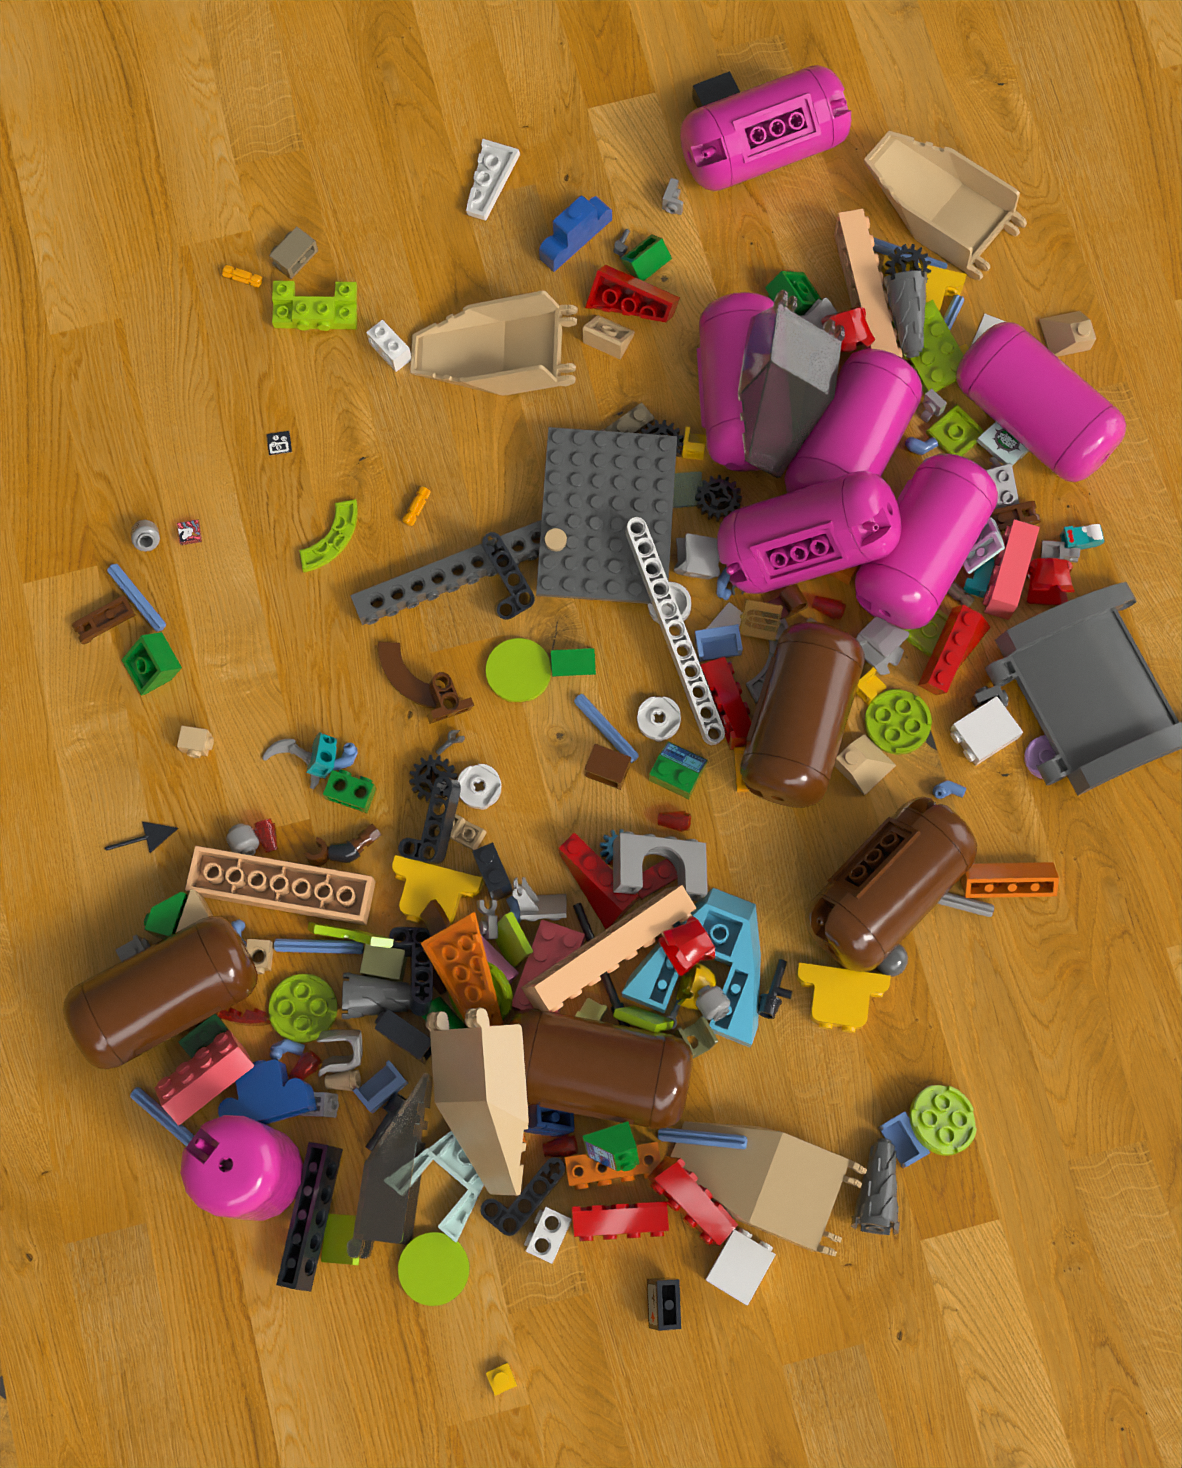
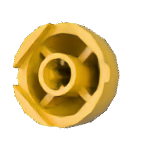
(690, 985)

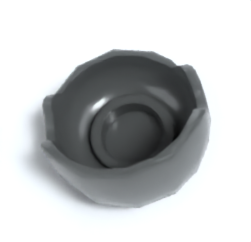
(895, 962)

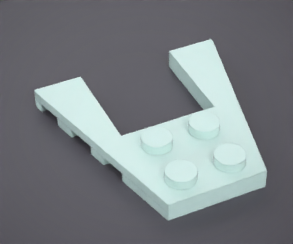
(453, 1159)

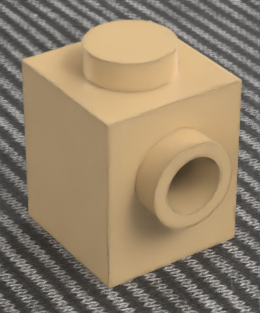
(195, 741)

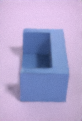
(718, 643)
(381, 1087)
(902, 1137)

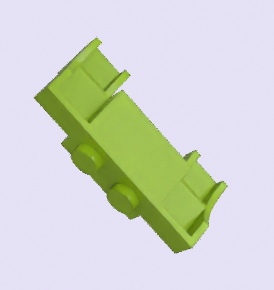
(314, 311)

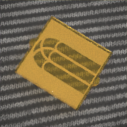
(760, 620)

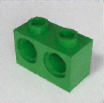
(347, 796)

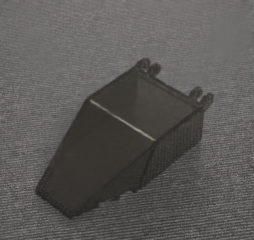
(785, 382)
(385, 1199)

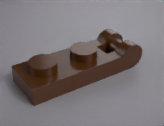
(1006, 515)
(103, 619)

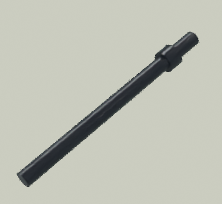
(606, 979)

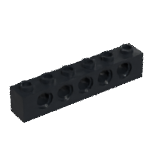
(309, 1217)

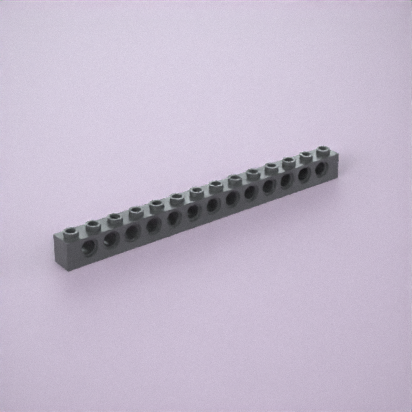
(443, 568)

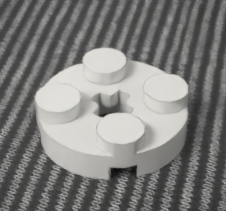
(659, 706)
(476, 774)

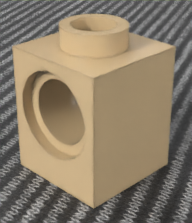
(265, 946)

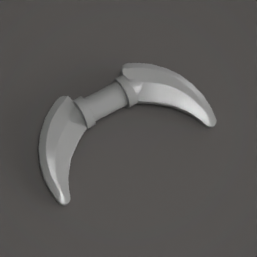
(290, 746)

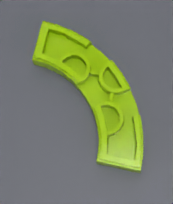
(335, 541)
(357, 935)

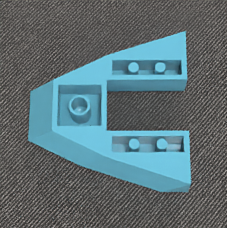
(735, 934)

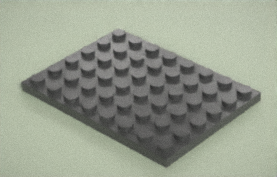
(591, 494)

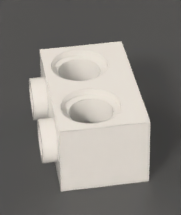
(389, 345)
(553, 1237)

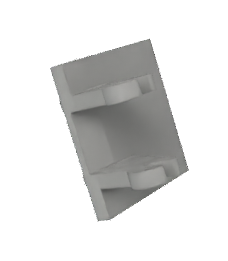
(1005, 483)
(538, 906)

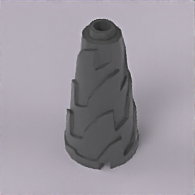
(907, 305)
(372, 995)
(877, 1200)

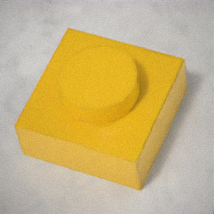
(501, 1379)

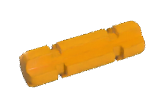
(242, 276)
(416, 506)

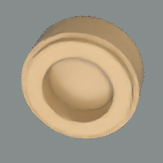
(555, 539)

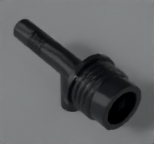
(769, 1002)
(392, 1107)

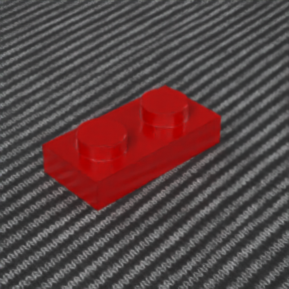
(657, 878)

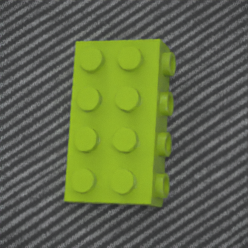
(940, 355)

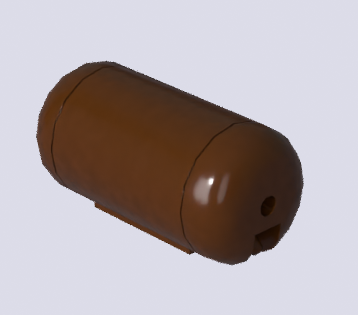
(802, 714)
(891, 883)
(159, 992)
(604, 1069)

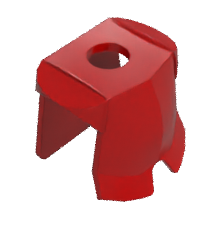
(856, 328)
(1049, 581)
(687, 945)

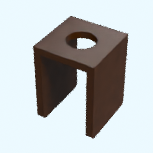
(607, 766)

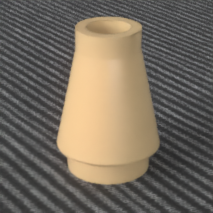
(344, 1080)

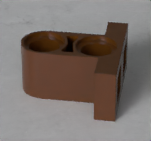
(448, 693)

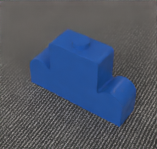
(573, 230)
(269, 1095)

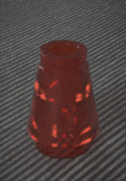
(830, 607)
(675, 820)
(266, 834)
(305, 1066)
(561, 1147)

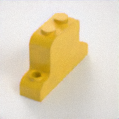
(939, 283)
(432, 882)
(840, 994)

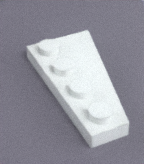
(491, 175)

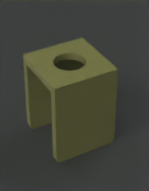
(383, 963)
(702, 1032)

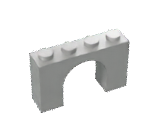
(686, 856)

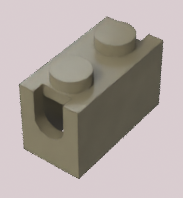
(293, 252)

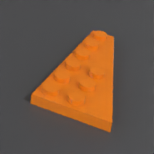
(464, 968)

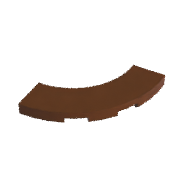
(401, 677)
(436, 921)

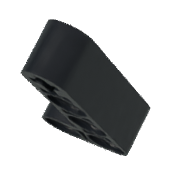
(504, 572)
(433, 820)
(409, 942)
(528, 1194)

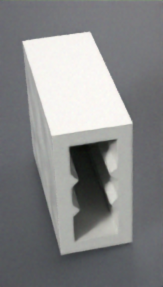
(985, 731)
(741, 1266)

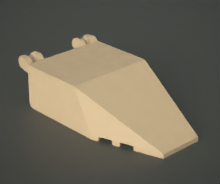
(945, 199)
(498, 346)
(483, 1094)
(773, 1183)

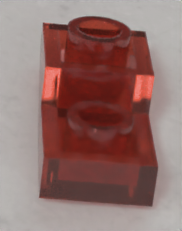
(250, 1018)

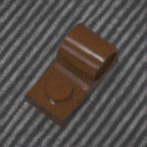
(791, 600)

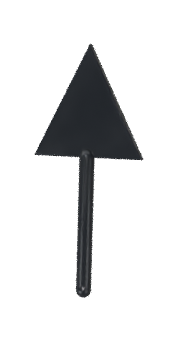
(154, 833)

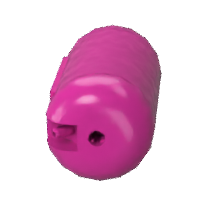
(765, 128)
(720, 360)
(1040, 401)
(863, 422)
(940, 522)
(809, 532)
(241, 1169)

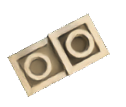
(466, 833)

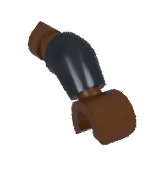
(346, 851)

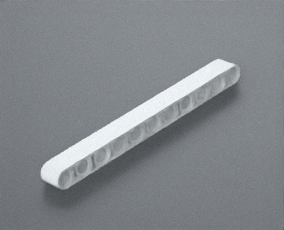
(676, 620)

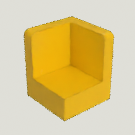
(693, 445)
(870, 686)

